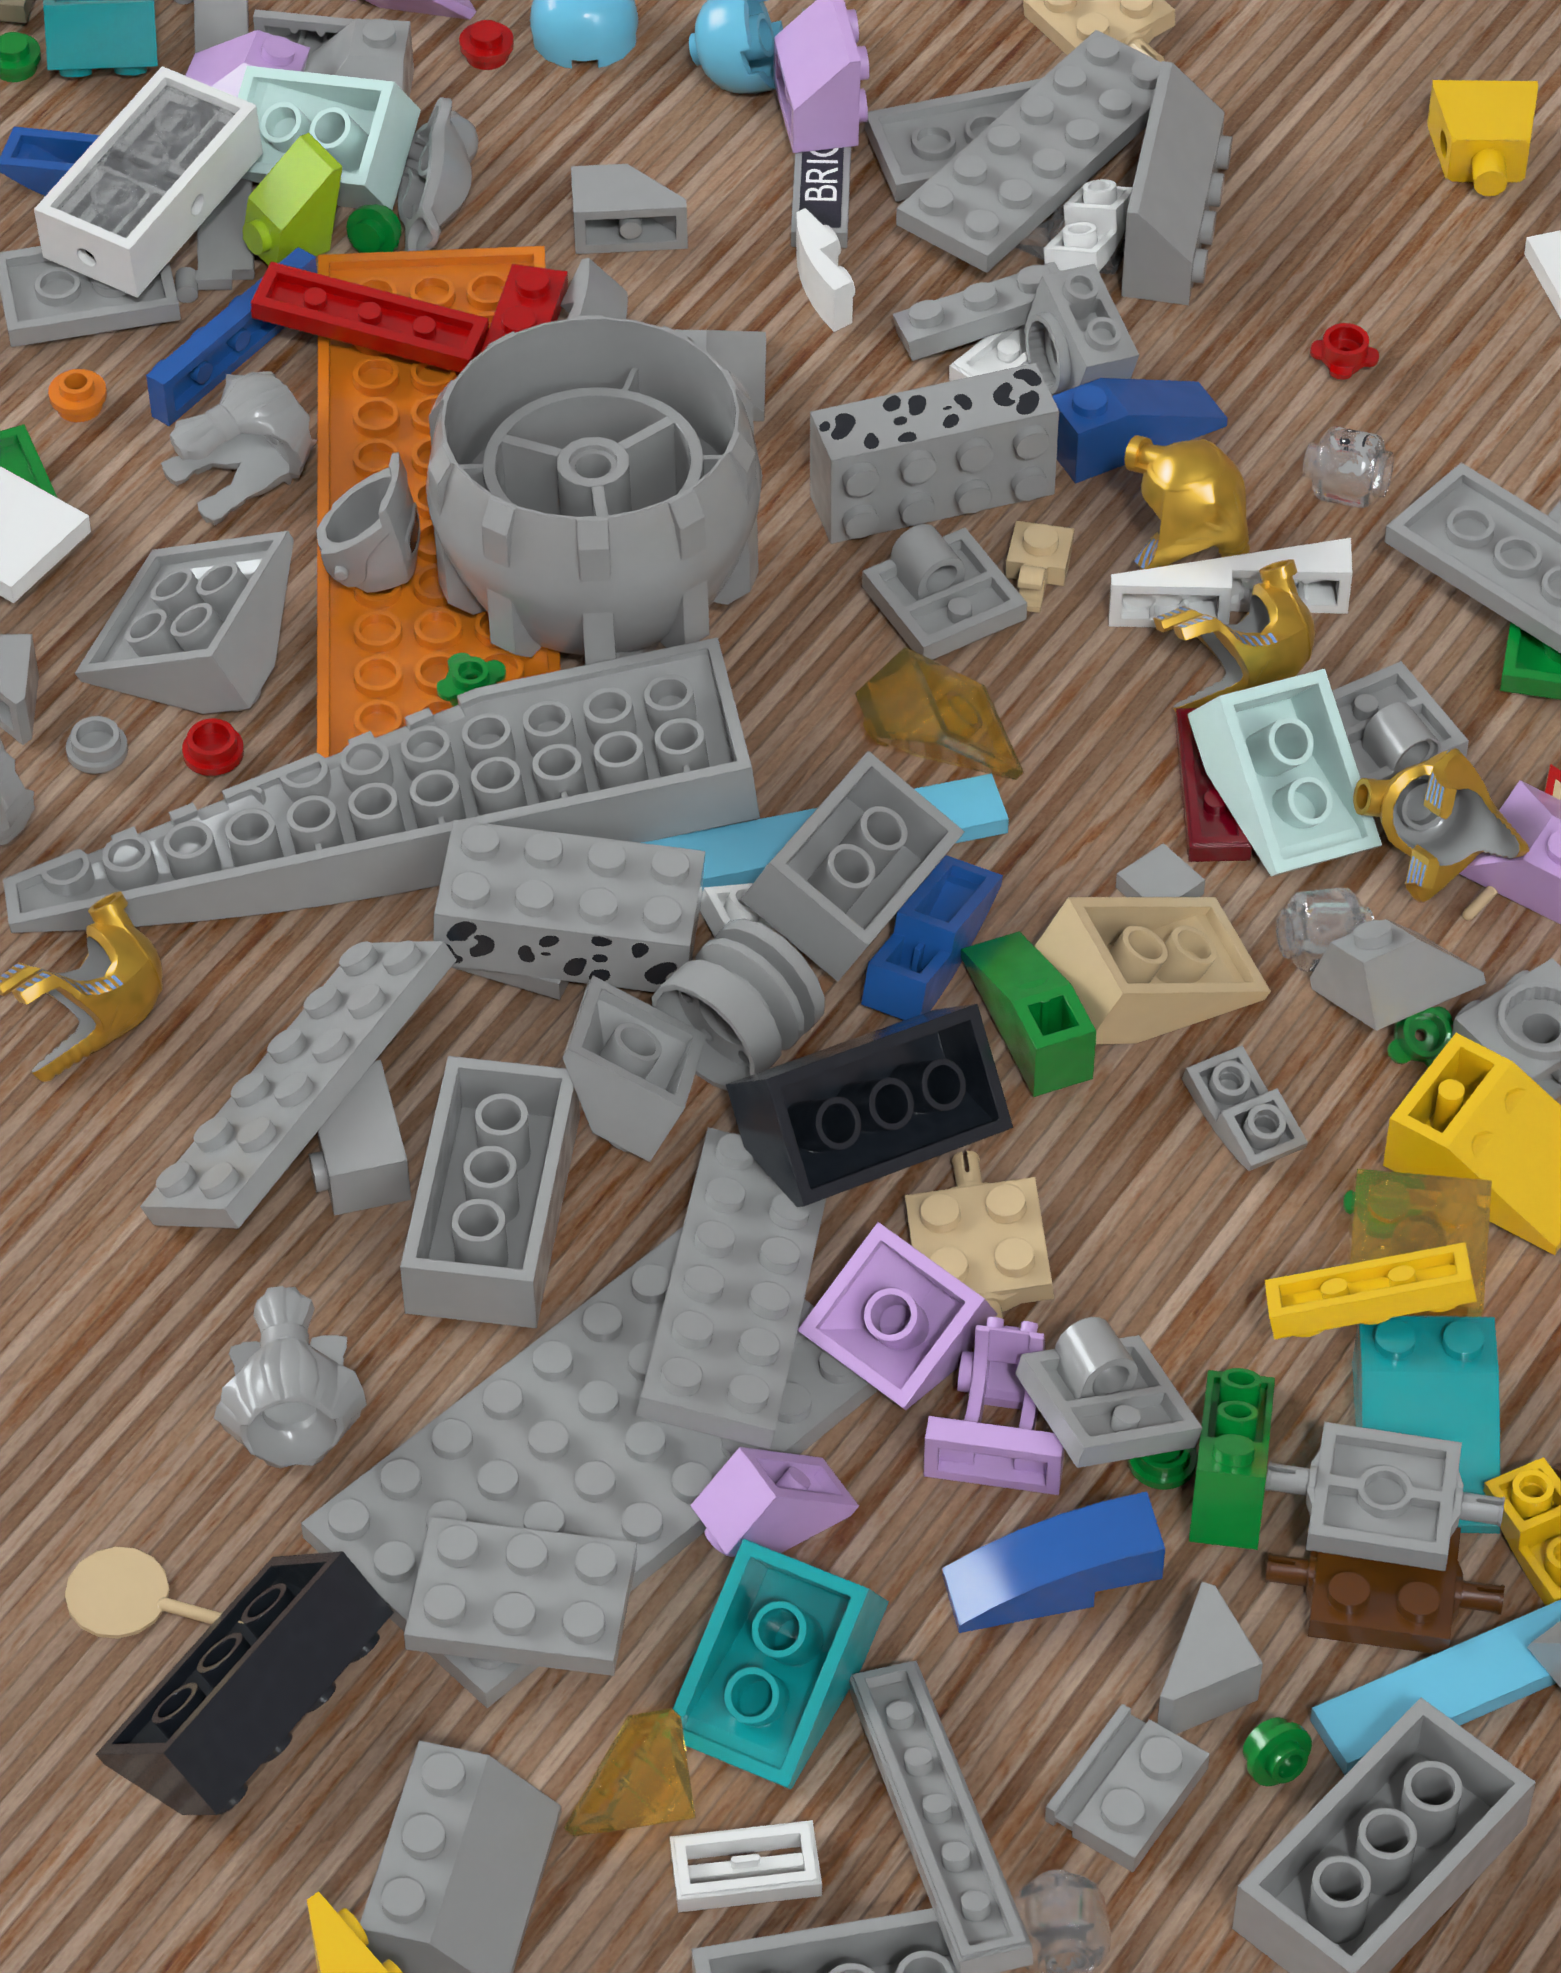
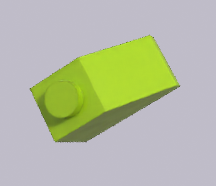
(294, 203)

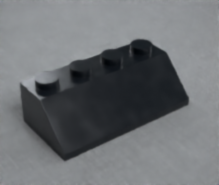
(872, 1104)
(248, 1683)

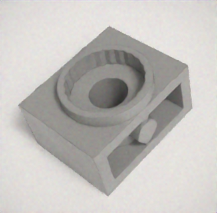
(1077, 331)
(1522, 1024)

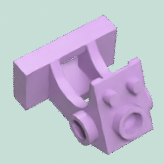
(990, 1452)

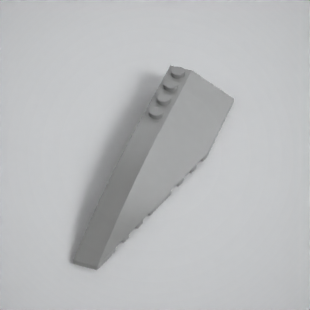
(585, 750)

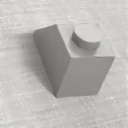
(625, 211)
(362, 1149)

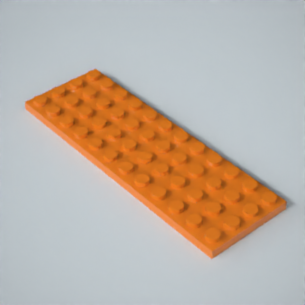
(394, 645)

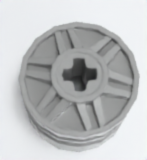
(747, 996)

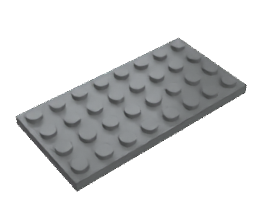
(563, 1452)

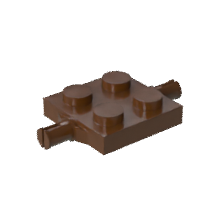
(1384, 1600)

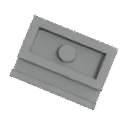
(1127, 1787)

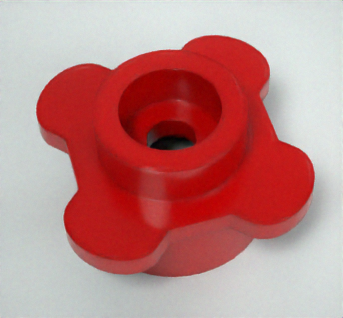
(1344, 350)

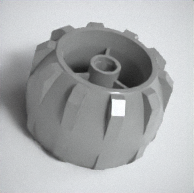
(594, 488)

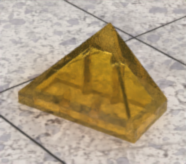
(639, 1779)

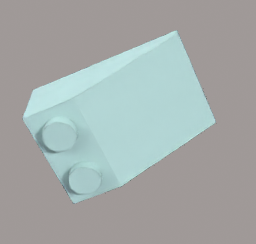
(354, 118)
(1285, 771)

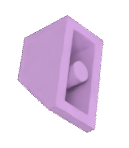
(771, 1500)

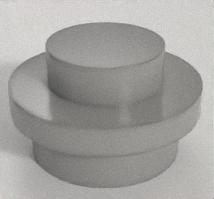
(96, 745)

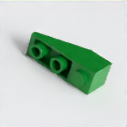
(1034, 1012)
(1232, 1459)

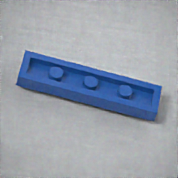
(213, 352)

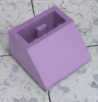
(820, 77)

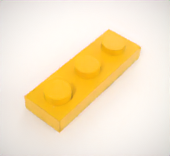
(1370, 1291)

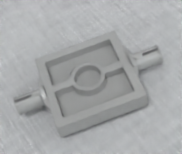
(1384, 1496)

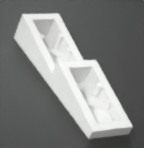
(1228, 582)

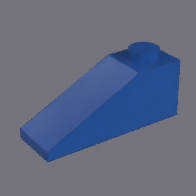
(1109, 412)

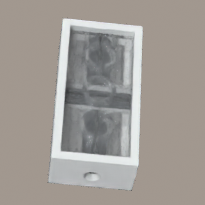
(149, 181)

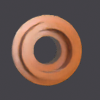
(77, 394)

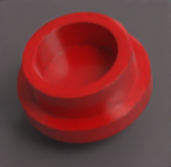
(486, 44)
(212, 747)

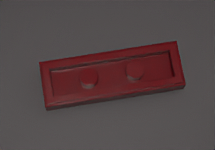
(1209, 824)

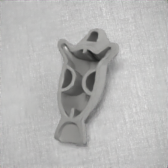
(436, 175)

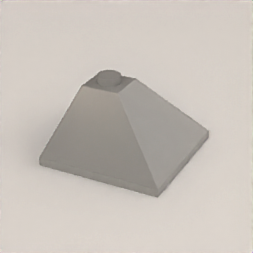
(197, 625)

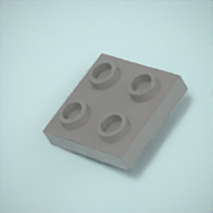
(942, 591)
(1394, 723)
(1106, 1396)

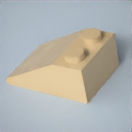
(1150, 963)

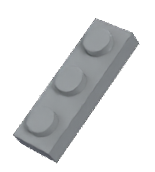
(969, 314)

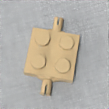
(1128, 21)
(985, 1235)

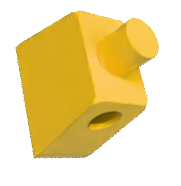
(1482, 130)

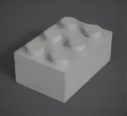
(852, 865)

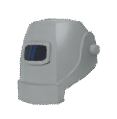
(372, 532)

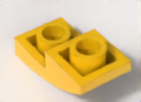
(1533, 1523)

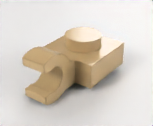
(1038, 557)

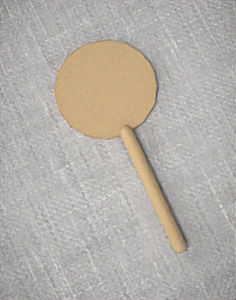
(123, 1593)

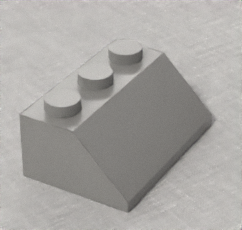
(459, 1865)

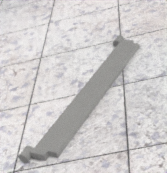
(220, 244)

